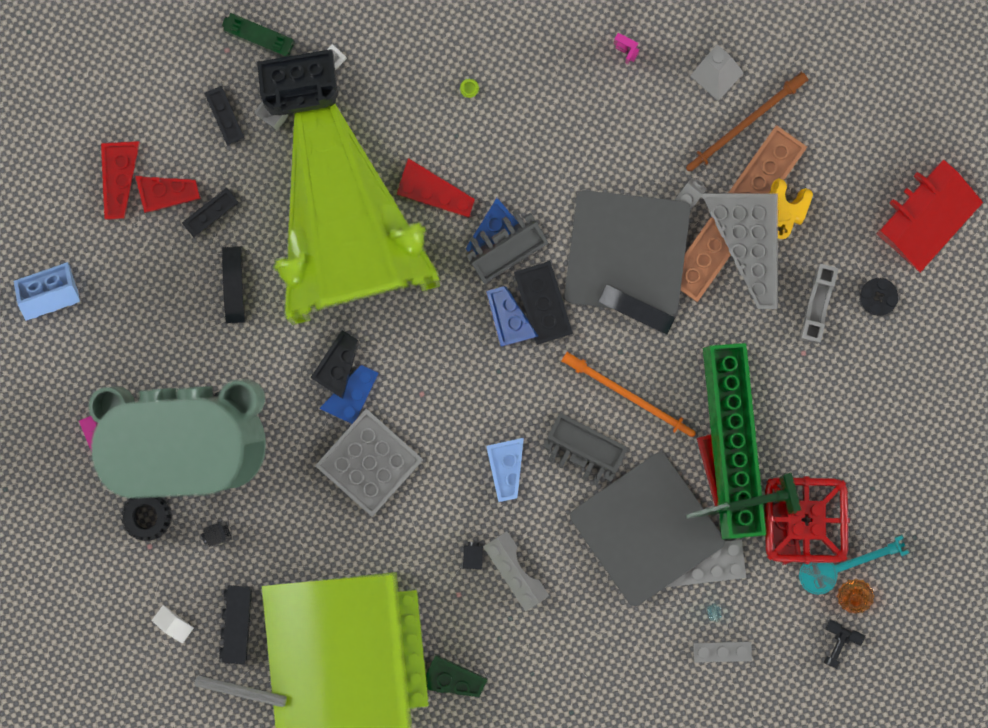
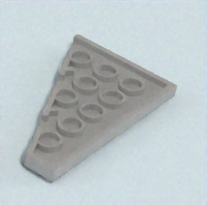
(751, 233)

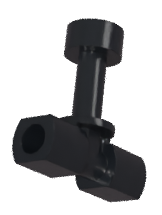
(843, 636)

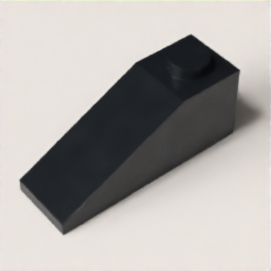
(216, 534)

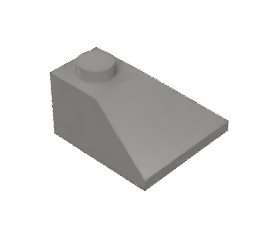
(717, 72)

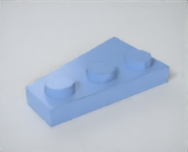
(505, 467)

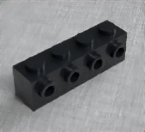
(236, 624)

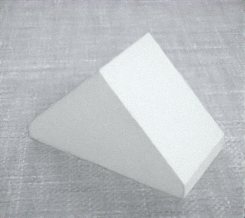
(172, 624)

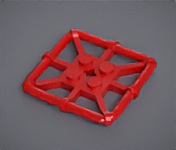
(816, 528)

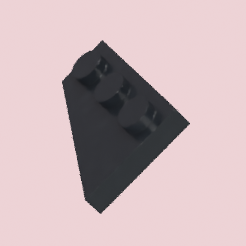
(337, 364)

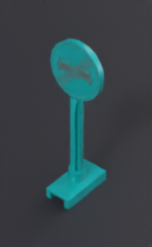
(822, 577)

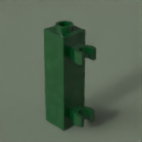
(258, 35)

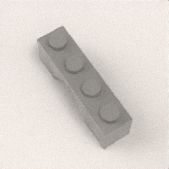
(818, 302)
(526, 589)

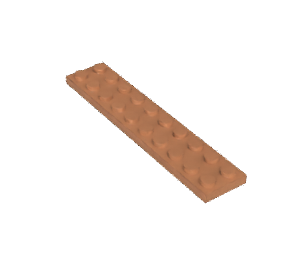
(709, 249)

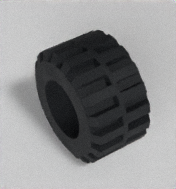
(146, 534)

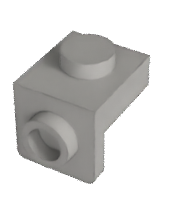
(274, 121)
(691, 192)

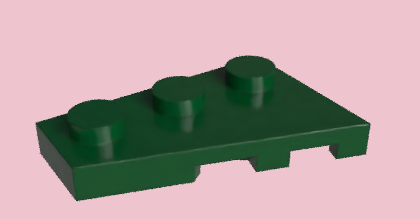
(453, 678)

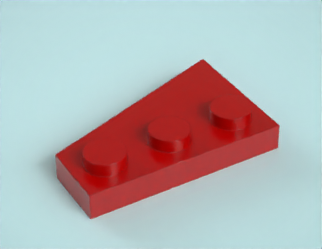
(162, 193)
(780, 532)

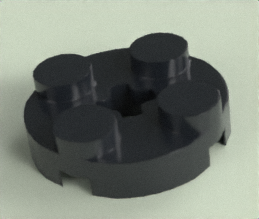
(876, 307)

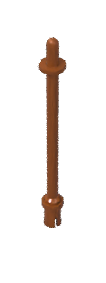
(789, 88)

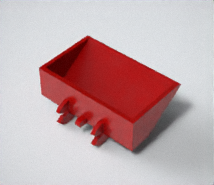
(929, 215)

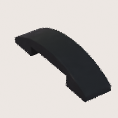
(233, 284)
(636, 309)

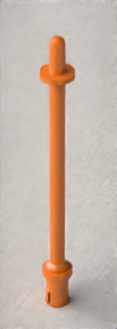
(581, 366)

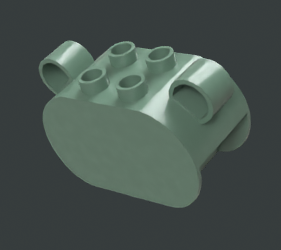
(177, 443)

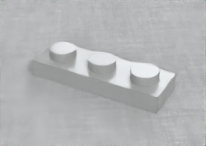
(722, 652)

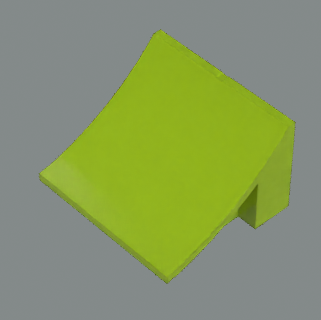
(345, 652)

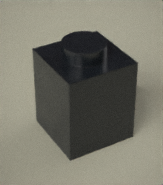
(473, 556)

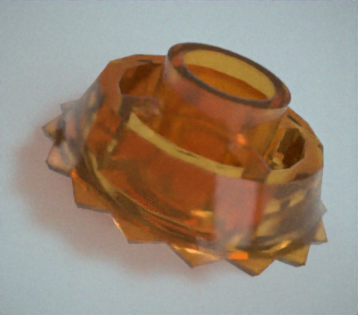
(855, 596)

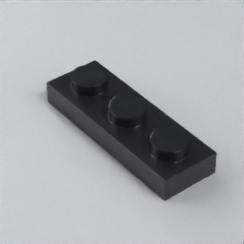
(224, 115)
(210, 212)

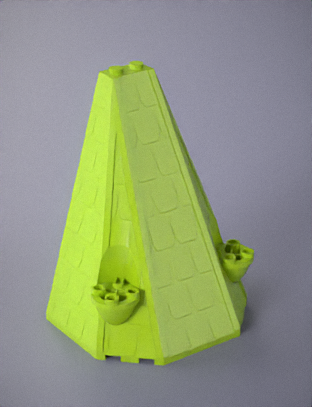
(343, 223)

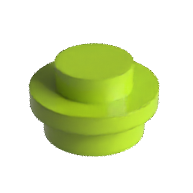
(469, 88)

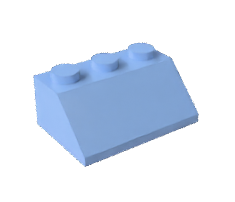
(46, 291)

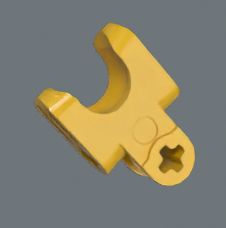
(790, 212)

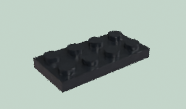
(543, 302)

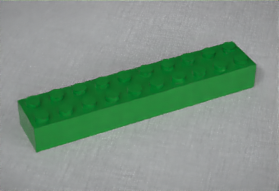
(733, 438)

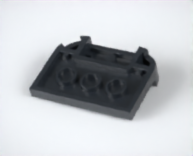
(298, 82)

